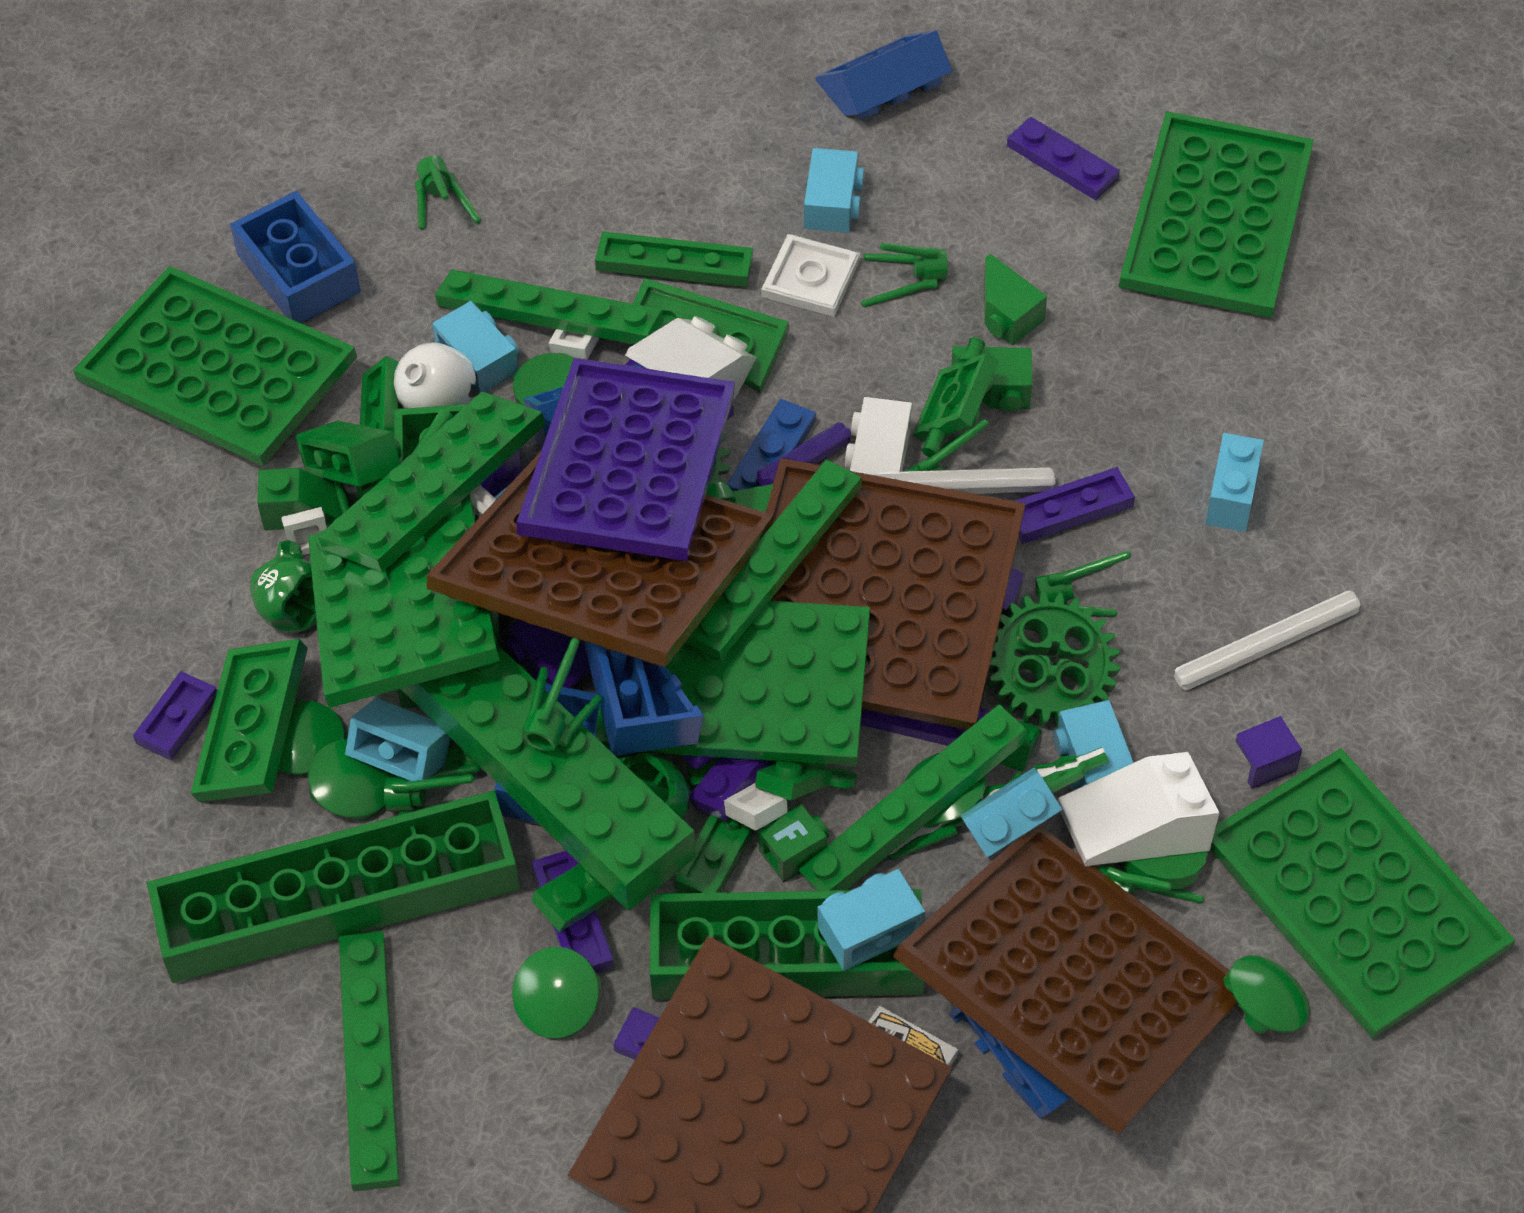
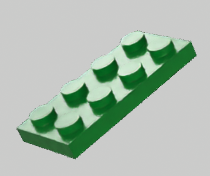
(249, 721)

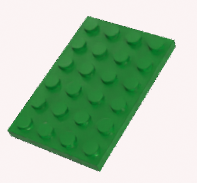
(1217, 214)
(216, 365)
(387, 626)
(782, 689)
(1358, 892)

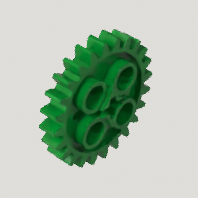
(1053, 623)

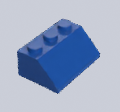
(886, 74)

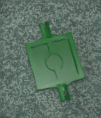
(956, 397)

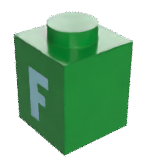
(792, 841)

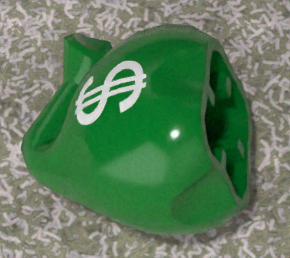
(285, 590)

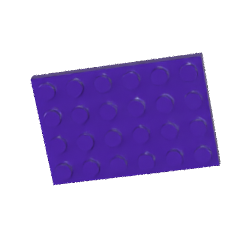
(627, 459)

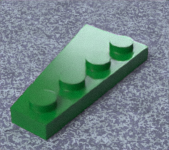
(759, 331)

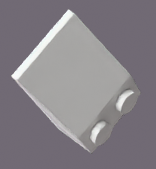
(694, 350)
(1142, 812)

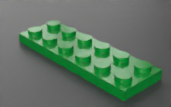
(431, 481)

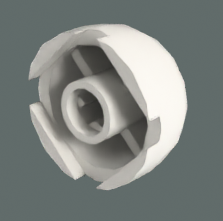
(433, 377)

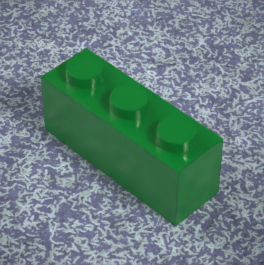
(349, 452)

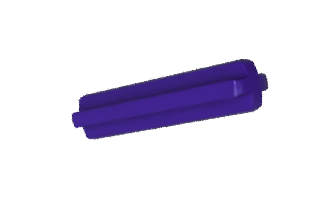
(810, 451)

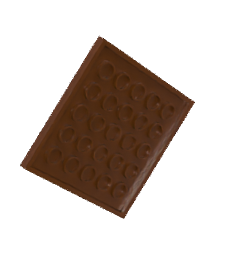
(934, 582)
(596, 593)
(1072, 976)
(758, 1102)

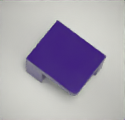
(1270, 751)

